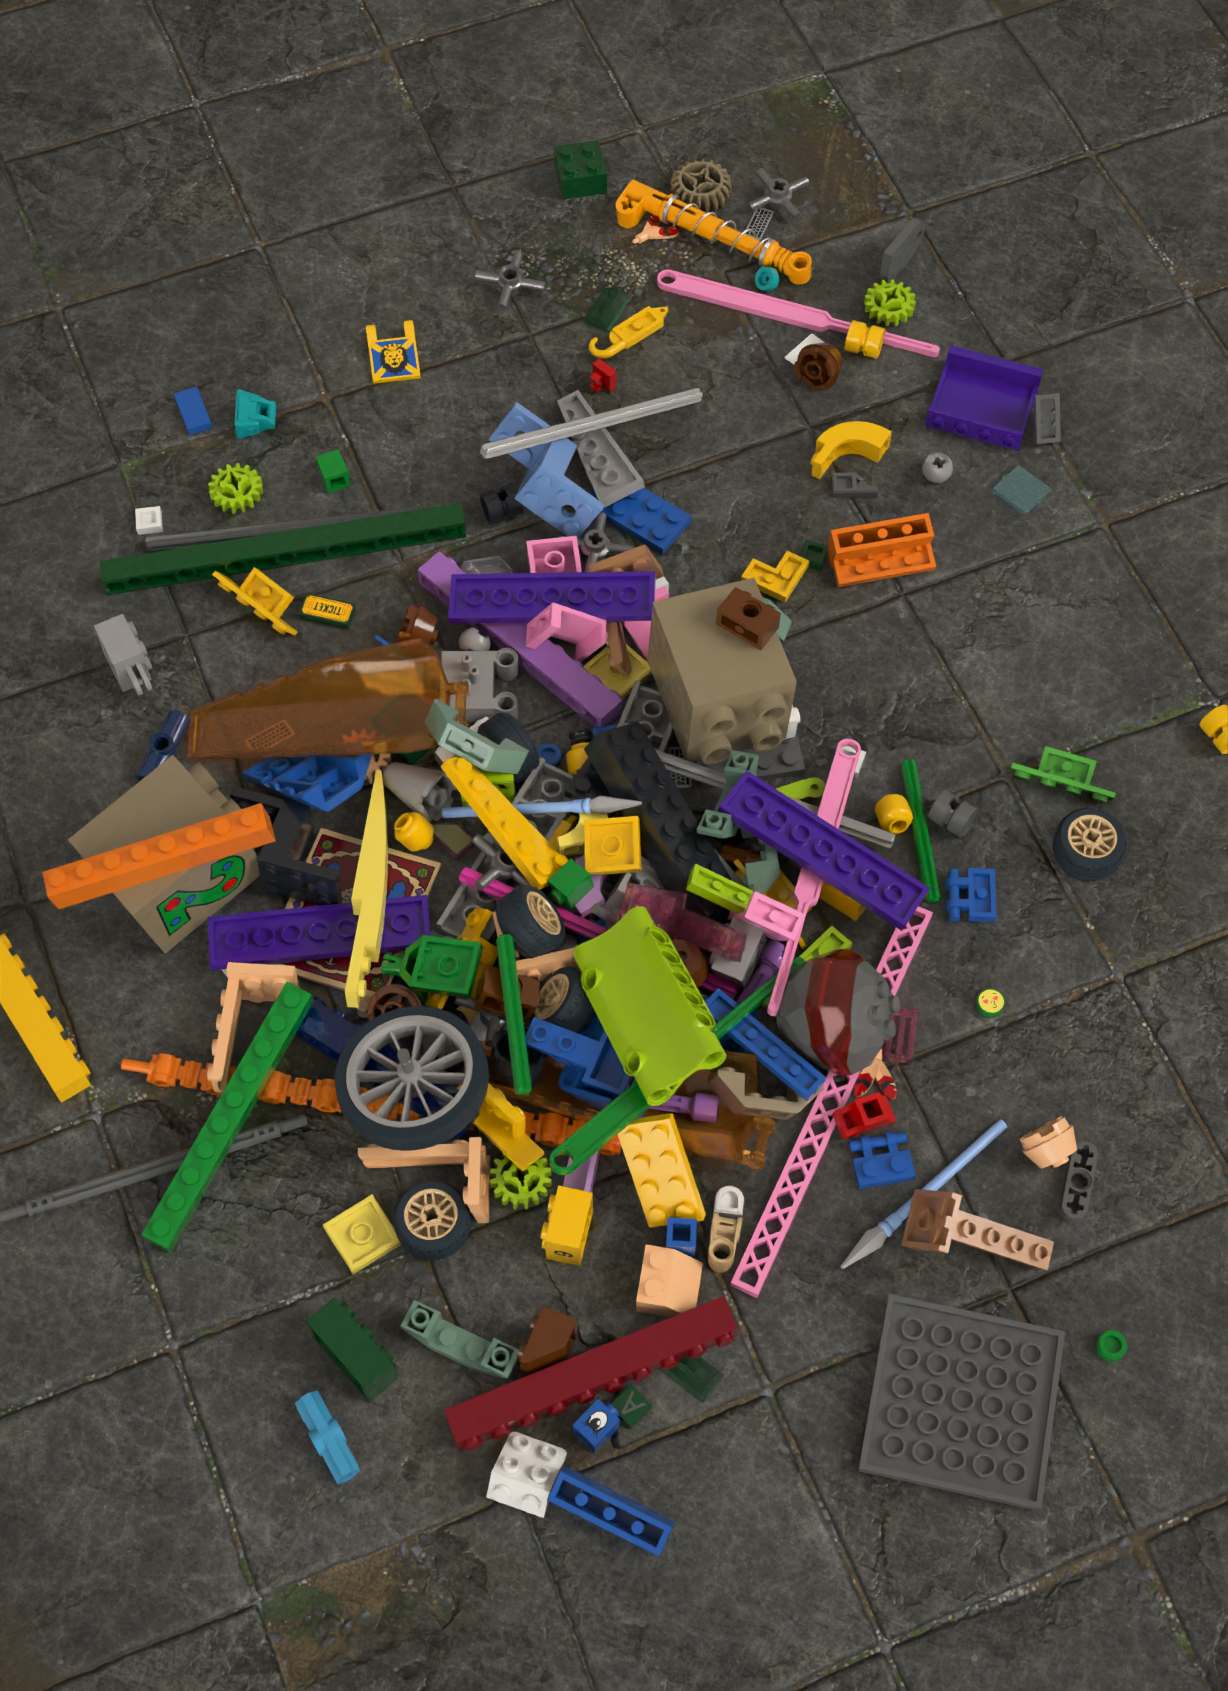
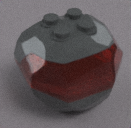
(837, 1012)

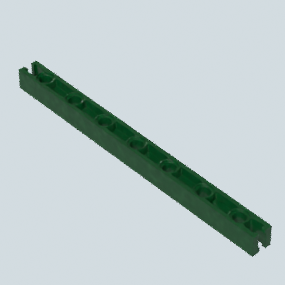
(283, 549)

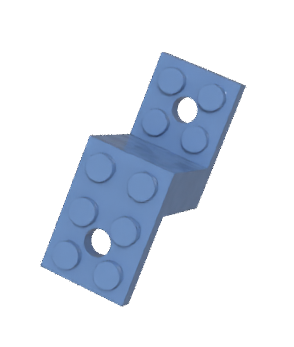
(544, 485)

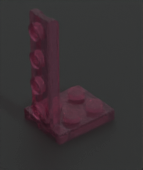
(669, 914)

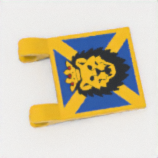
(395, 357)

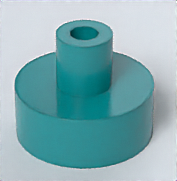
(767, 278)

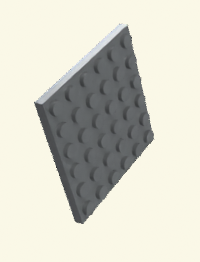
(963, 1402)

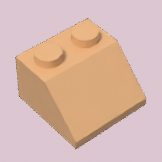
(668, 1282)

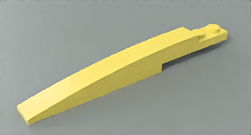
(369, 895)

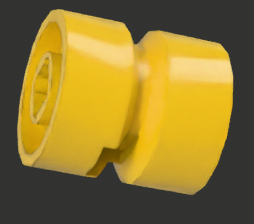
(864, 339)
(1216, 725)

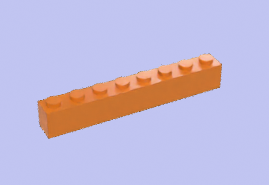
(158, 856)

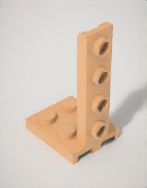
(541, 966)
(249, 983)
(469, 1153)

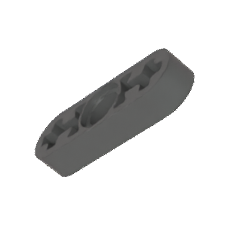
(1067, 1199)

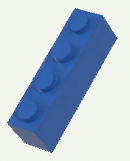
(611, 1510)

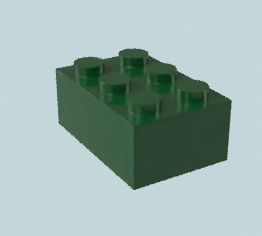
(353, 1348)

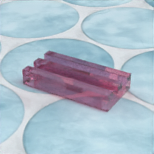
(903, 1013)

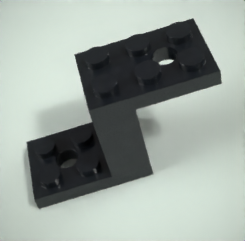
(282, 861)

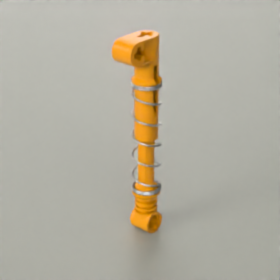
(671, 209)

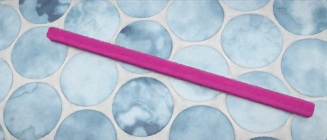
(583, 927)

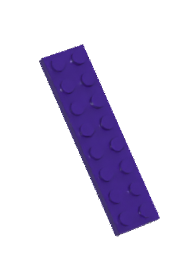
(525, 595)
(824, 850)
(309, 932)

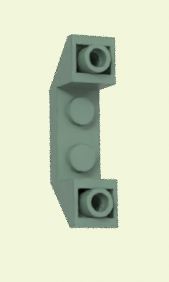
(471, 746)
(718, 823)
(761, 873)
(458, 1344)

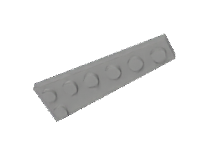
(603, 460)

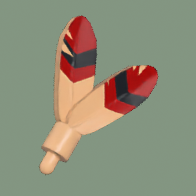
(653, 231)
(883, 1077)

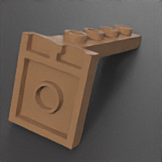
(632, 560)
(937, 1220)

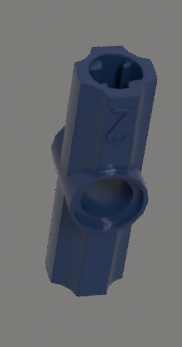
(169, 735)

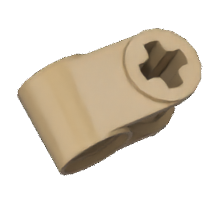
(723, 1237)

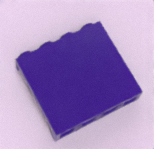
(984, 397)

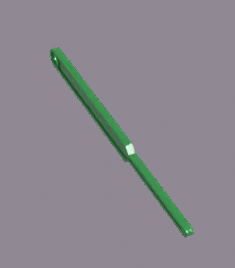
(632, 1101)

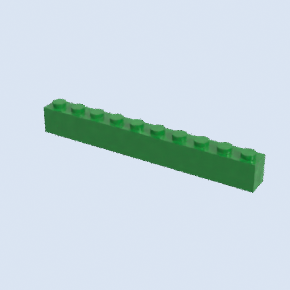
(228, 1117)

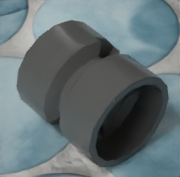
(955, 814)

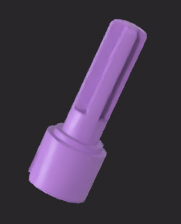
(769, 965)
(701, 1106)

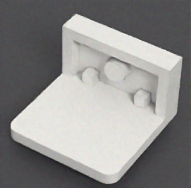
(525, 1473)

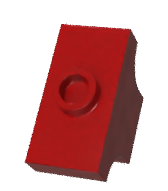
(864, 1115)

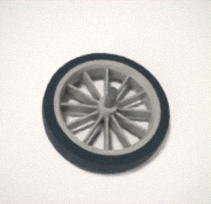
(411, 1078)

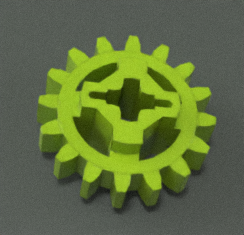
(889, 302)
(247, 485)
(508, 1180)

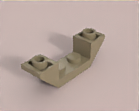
(731, 1089)

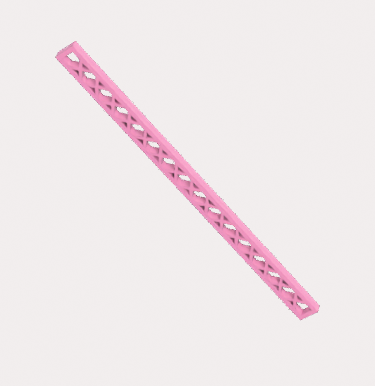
(824, 1137)

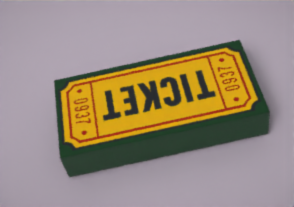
(327, 611)

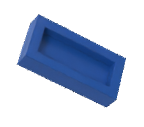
(192, 410)

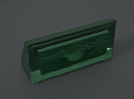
(607, 308)
(695, 1377)

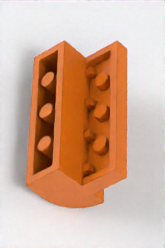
(881, 550)

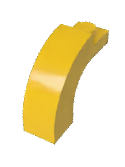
(849, 438)

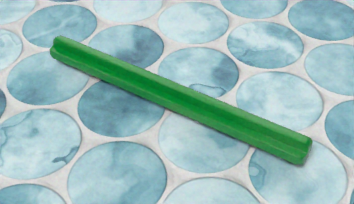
(920, 830)
(513, 1014)

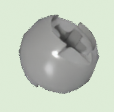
(937, 467)
(472, 641)

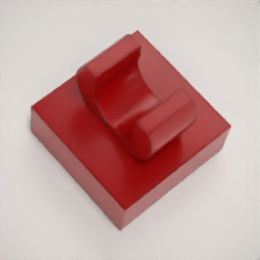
(603, 376)

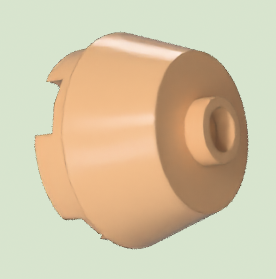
(1050, 1143)

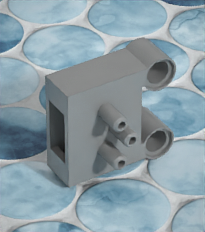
(479, 670)

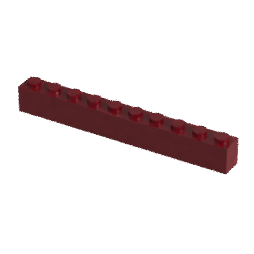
(591, 1373)

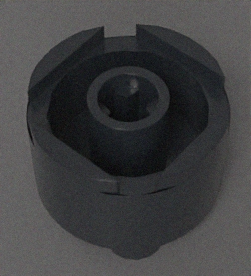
(500, 1061)

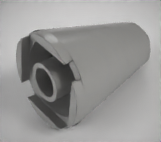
(420, 788)

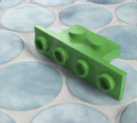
(1066, 770)

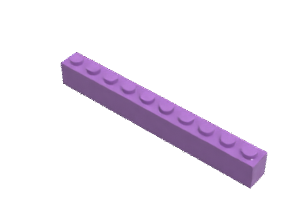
(546, 663)

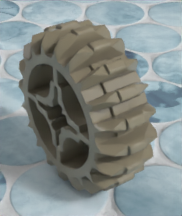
(701, 184)

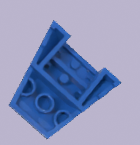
(311, 780)

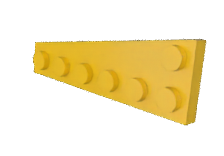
(513, 832)

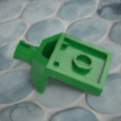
(437, 966)

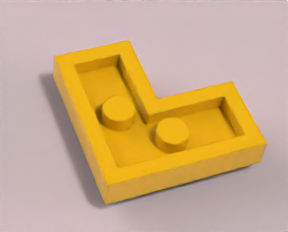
(777, 581)

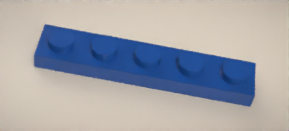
(769, 1048)

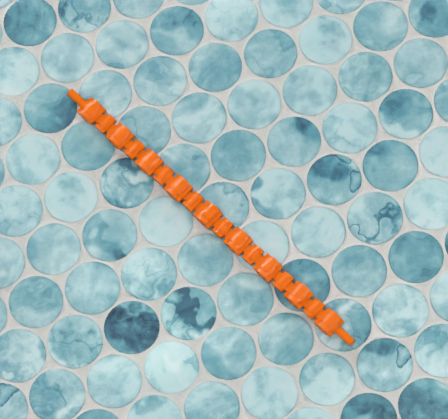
(166, 1069)

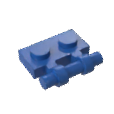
(980, 895)
(883, 1168)

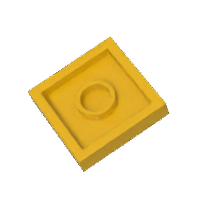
(612, 845)

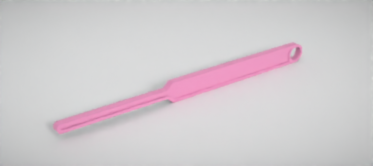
(774, 308)
(808, 884)

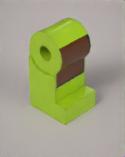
(806, 790)

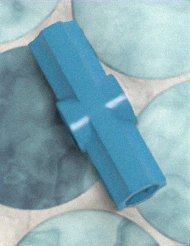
(327, 1437)

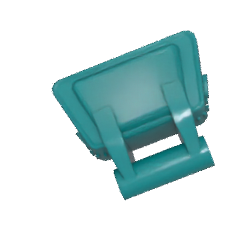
(250, 414)

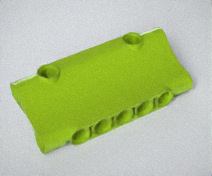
(648, 1005)

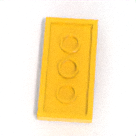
(661, 1170)

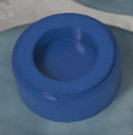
(550, 753)

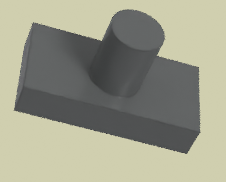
(1046, 417)

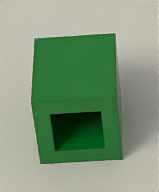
(333, 471)
(570, 884)

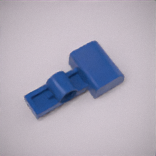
(603, 1068)

